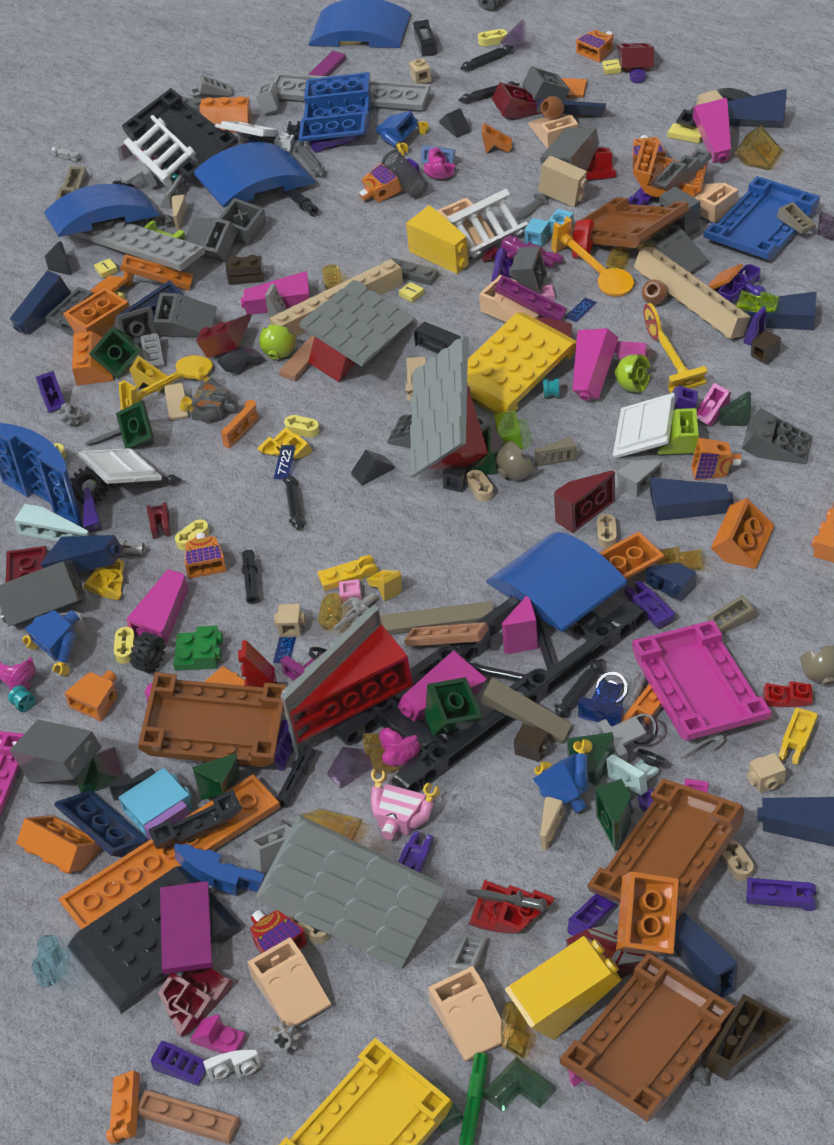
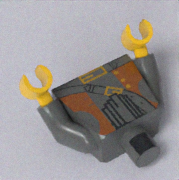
(210, 400)

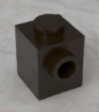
(765, 346)
(531, 743)

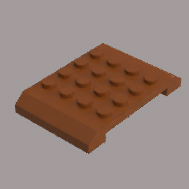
(631, 225)
(212, 721)
(675, 839)
(648, 1037)

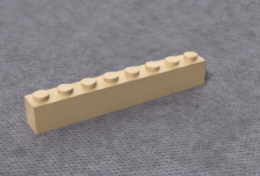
(378, 279)
(693, 292)

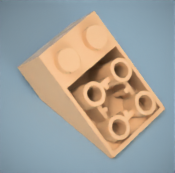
(549, 130)
(716, 200)
(460, 205)
(500, 306)
(288, 983)
(467, 1012)

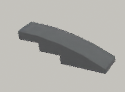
(680, 171)

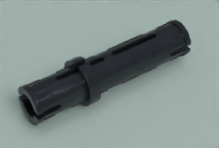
(304, 202)
(250, 583)
(299, 769)

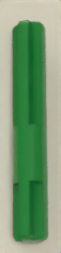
(474, 1099)

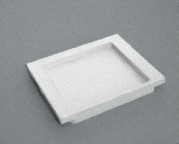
(248, 128)
(644, 425)
(119, 465)

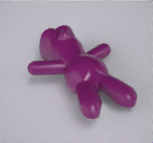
(512, 244)

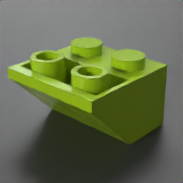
(683, 433)

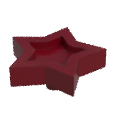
(490, 255)

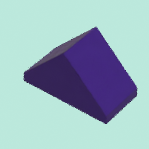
(50, 391)

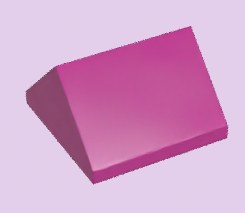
(520, 629)

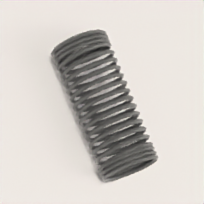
(406, 174)

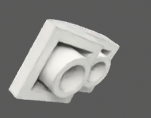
(285, 140)
(241, 1061)

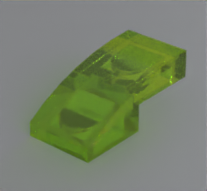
(754, 303)

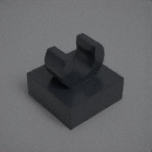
(294, 130)
(454, 479)

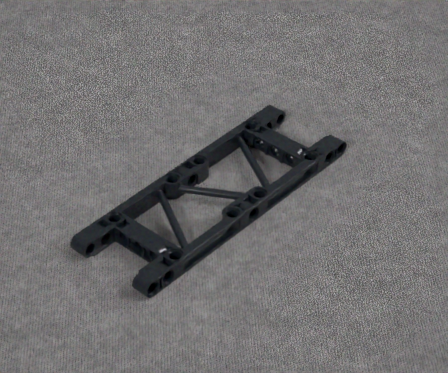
(437, 756)

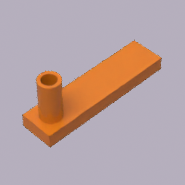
(154, 271)

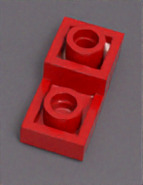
(582, 235)
(793, 695)

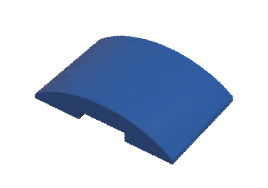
(361, 21)
(336, 107)
(250, 170)
(97, 203)
(37, 467)
(560, 578)

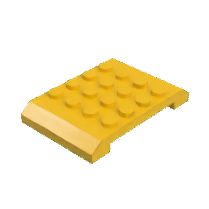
(515, 362)
(376, 1105)

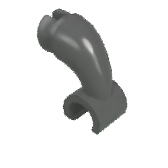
(167, 219)

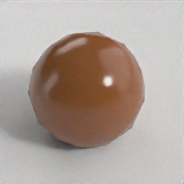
(552, 107)
(654, 291)

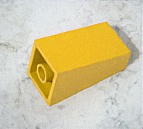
(437, 240)
(564, 987)

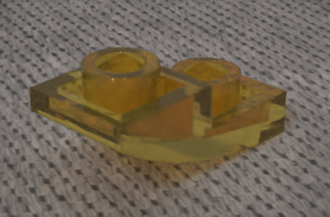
(691, 559)
(374, 749)
(513, 1033)

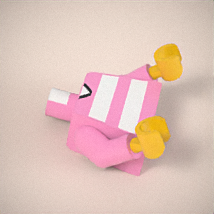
(400, 808)

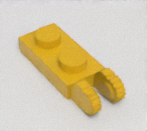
(348, 571)
(798, 734)

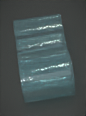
(47, 960)

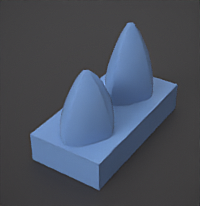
(449, 153)

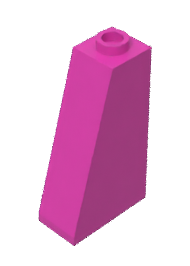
(714, 129)
(292, 290)
(592, 361)
(160, 606)
(452, 667)

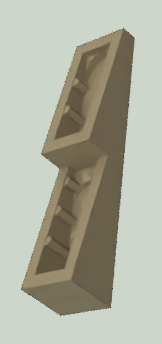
(74, 180)
(521, 708)

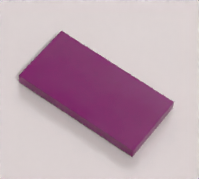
(185, 927)

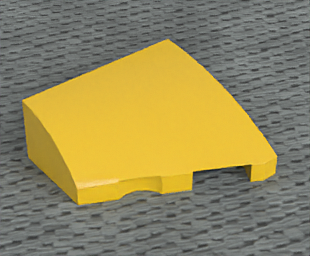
(285, 437)
(107, 581)

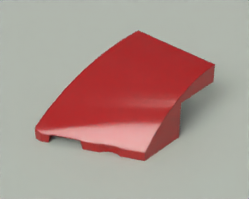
(601, 165)
(504, 916)

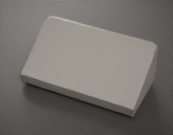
(175, 190)

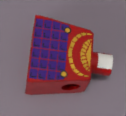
(273, 929)

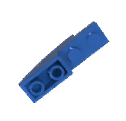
(207, 866)

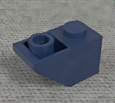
(672, 579)

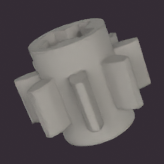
(70, 414)
(280, 1042)

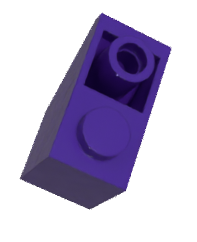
(685, 398)

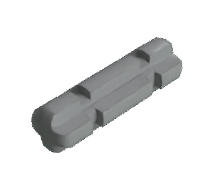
(65, 153)
(634, 690)

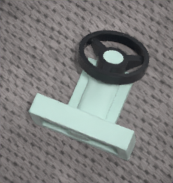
(638, 774)

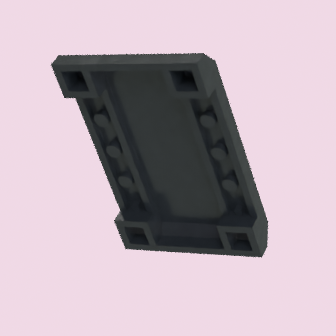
(186, 125)
(125, 943)

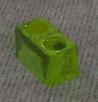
(508, 427)

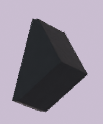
(455, 123)
(57, 260)
(371, 466)

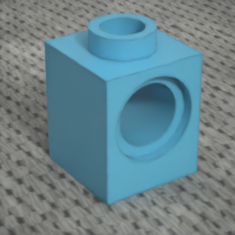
(559, 217)
(537, 232)

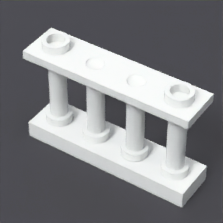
(145, 156)
(485, 207)

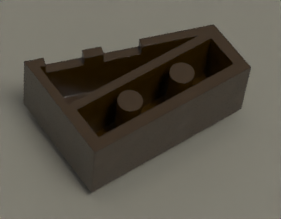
(745, 1036)

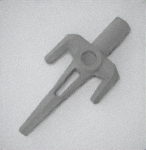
(359, 608)
(716, 736)

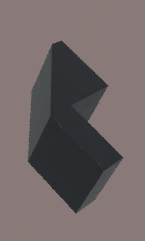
(686, 118)
(236, 359)

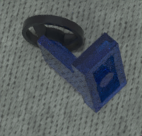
(603, 701)

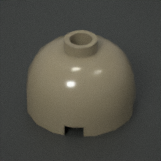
(513, 463)
(819, 666)

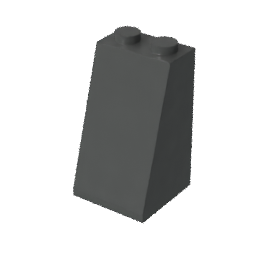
(574, 147)
(40, 592)
(54, 751)

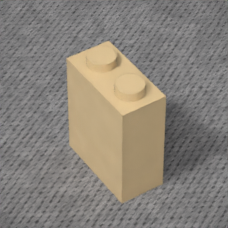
(562, 181)

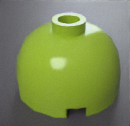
(277, 342)
(632, 373)

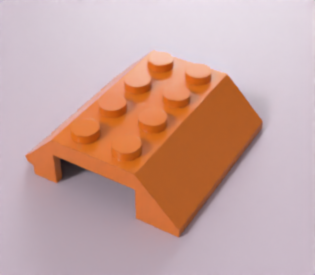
(651, 165)

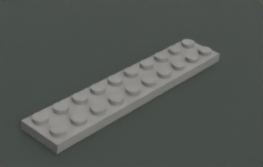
(383, 93)
(143, 243)

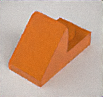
(494, 137)

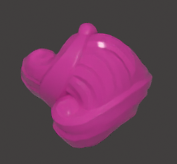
(437, 166)
(18, 674)
(397, 748)

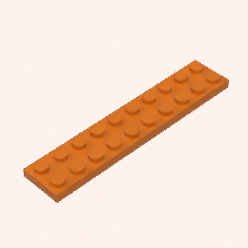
(147, 863)

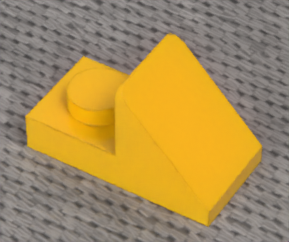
(145, 372)
(388, 582)

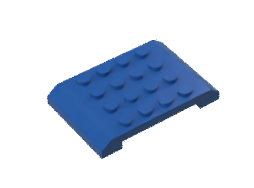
(753, 221)

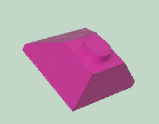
(627, 348)

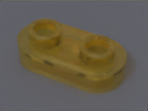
(617, 258)
(331, 276)
(330, 611)

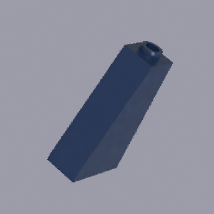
(758, 110)
(39, 303)
(792, 312)
(688, 499)
(85, 551)
(799, 818)
(705, 957)

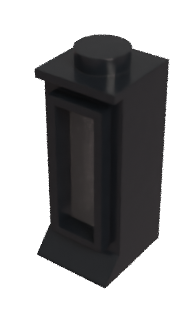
(424, 38)
(433, 337)

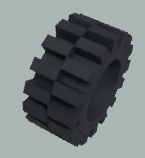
(87, 474)
(147, 652)

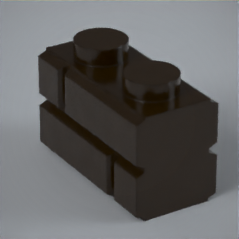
(244, 269)

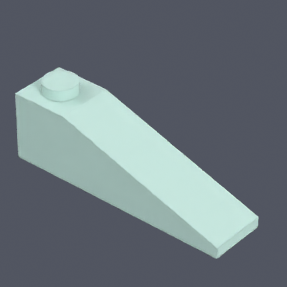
(44, 524)

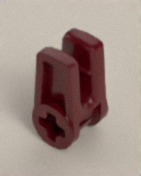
(157, 515)

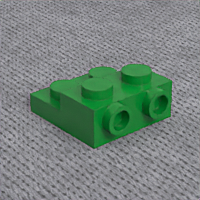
(198, 649)

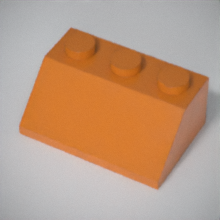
(226, 110)
(96, 312)
(84, 367)
(742, 535)
(632, 555)
(57, 843)
(647, 914)

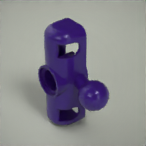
(742, 282)

